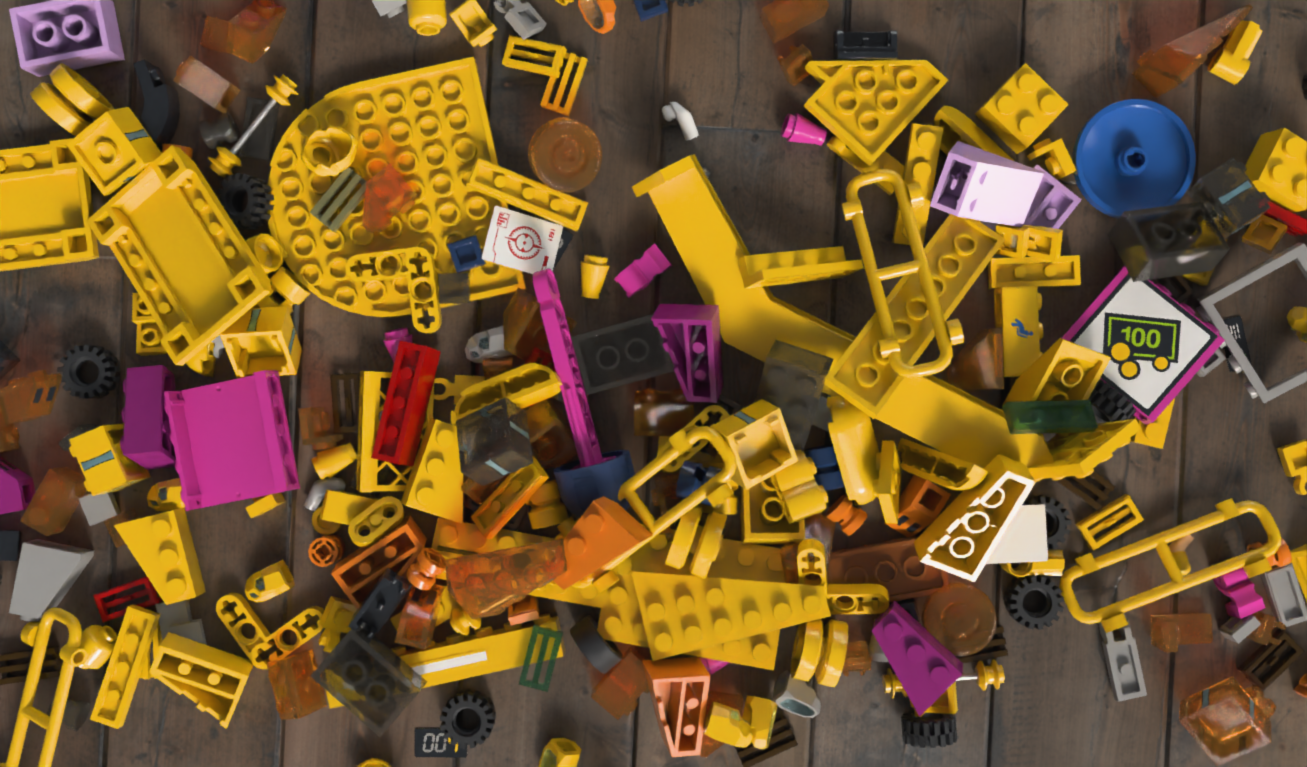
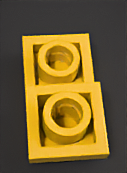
(148, 331)
(344, 506)

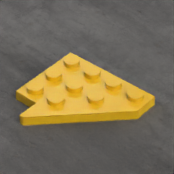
(871, 100)

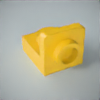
(1058, 159)

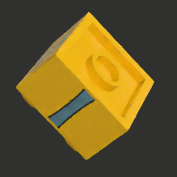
(114, 149)
(262, 342)
(758, 442)
(104, 462)

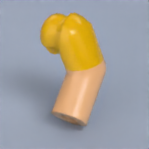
(1178, 551)

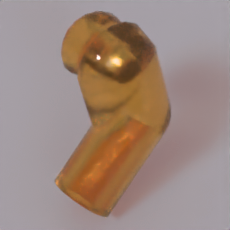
(788, 557)

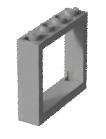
(1238, 360)

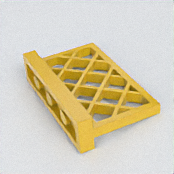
(367, 431)

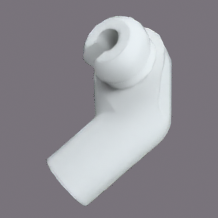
(684, 118)

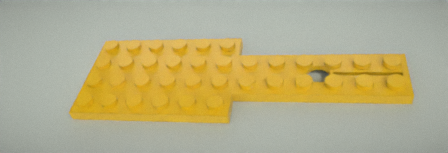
(620, 610)

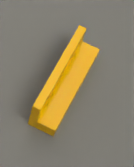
(796, 266)

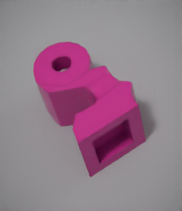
(642, 271)
(1241, 592)

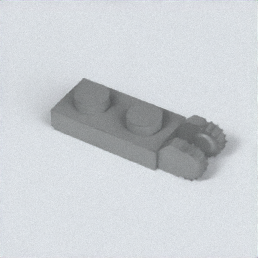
(1123, 664)

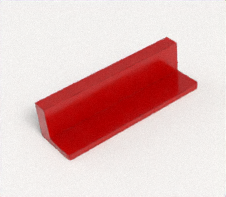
(406, 404)

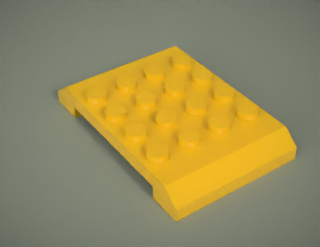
(44, 207)
(181, 253)

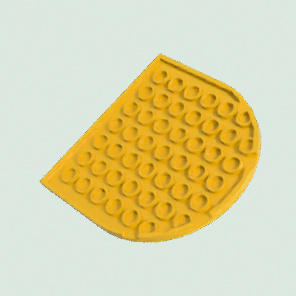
(431, 131)

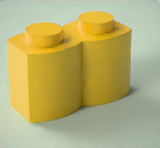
(798, 489)

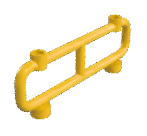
(946, 332)
(715, 490)
(1113, 616)
(37, 636)

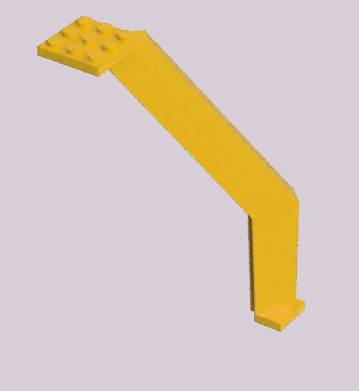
(918, 407)

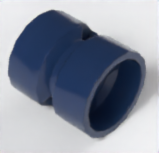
(826, 465)
(692, 477)

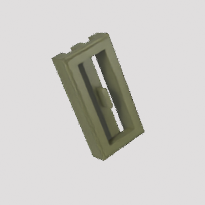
(330, 194)

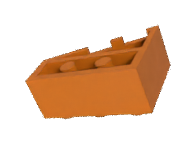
(599, 538)
(365, 566)
(680, 701)

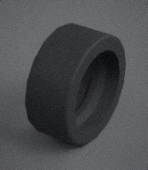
(600, 652)

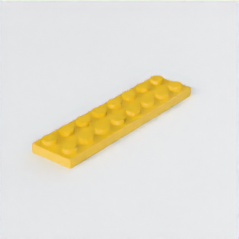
(955, 260)

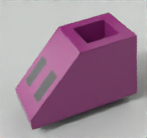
(15, 488)

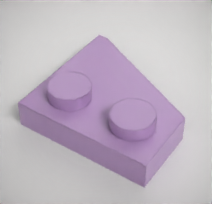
(1051, 203)

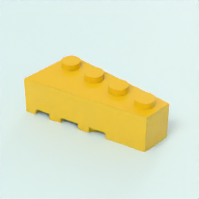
(976, 520)

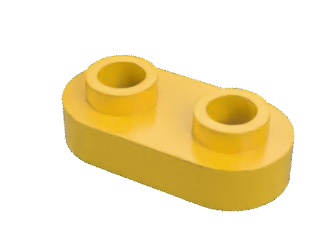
(374, 520)

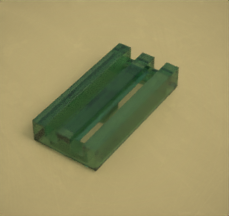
(547, 632)

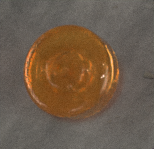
(565, 154)
(960, 618)

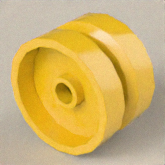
(71, 101)
(698, 540)
(819, 651)

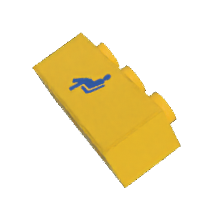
(1019, 318)

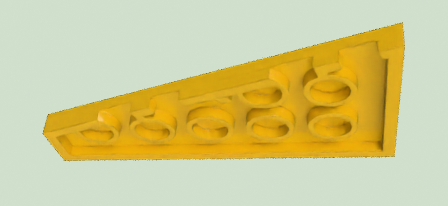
(701, 612)

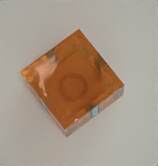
(1225, 721)

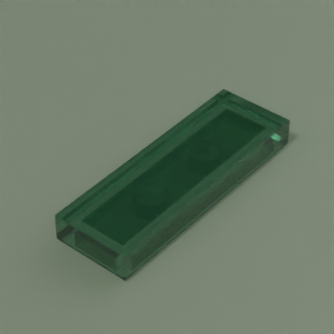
(1050, 416)

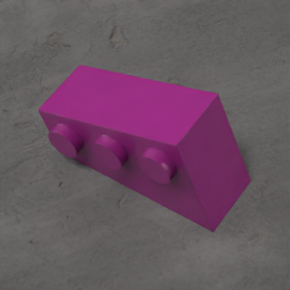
(694, 345)
(144, 417)
(916, 657)

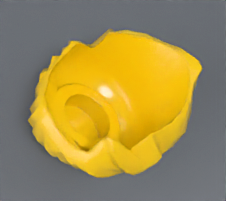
(329, 151)

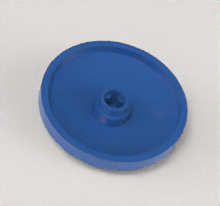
(1133, 157)

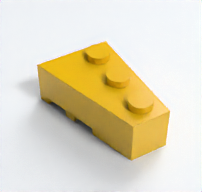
(436, 474)
(165, 554)
(202, 674)

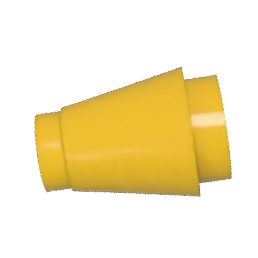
(593, 275)
(333, 460)

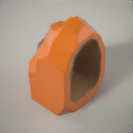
(598, 14)

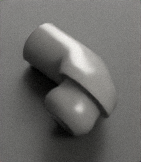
(318, 491)

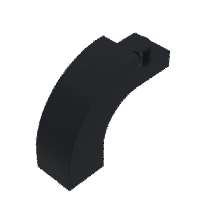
(161, 104)

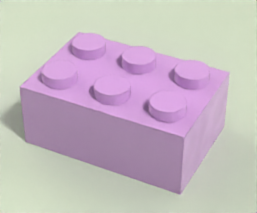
(66, 33)

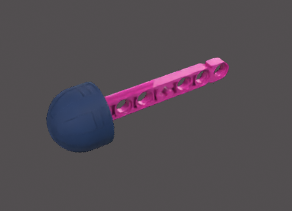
(594, 472)

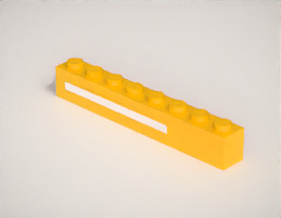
(475, 654)

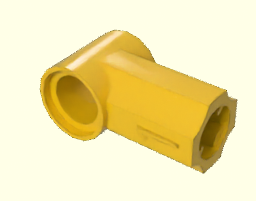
(1232, 59)
(1052, 567)

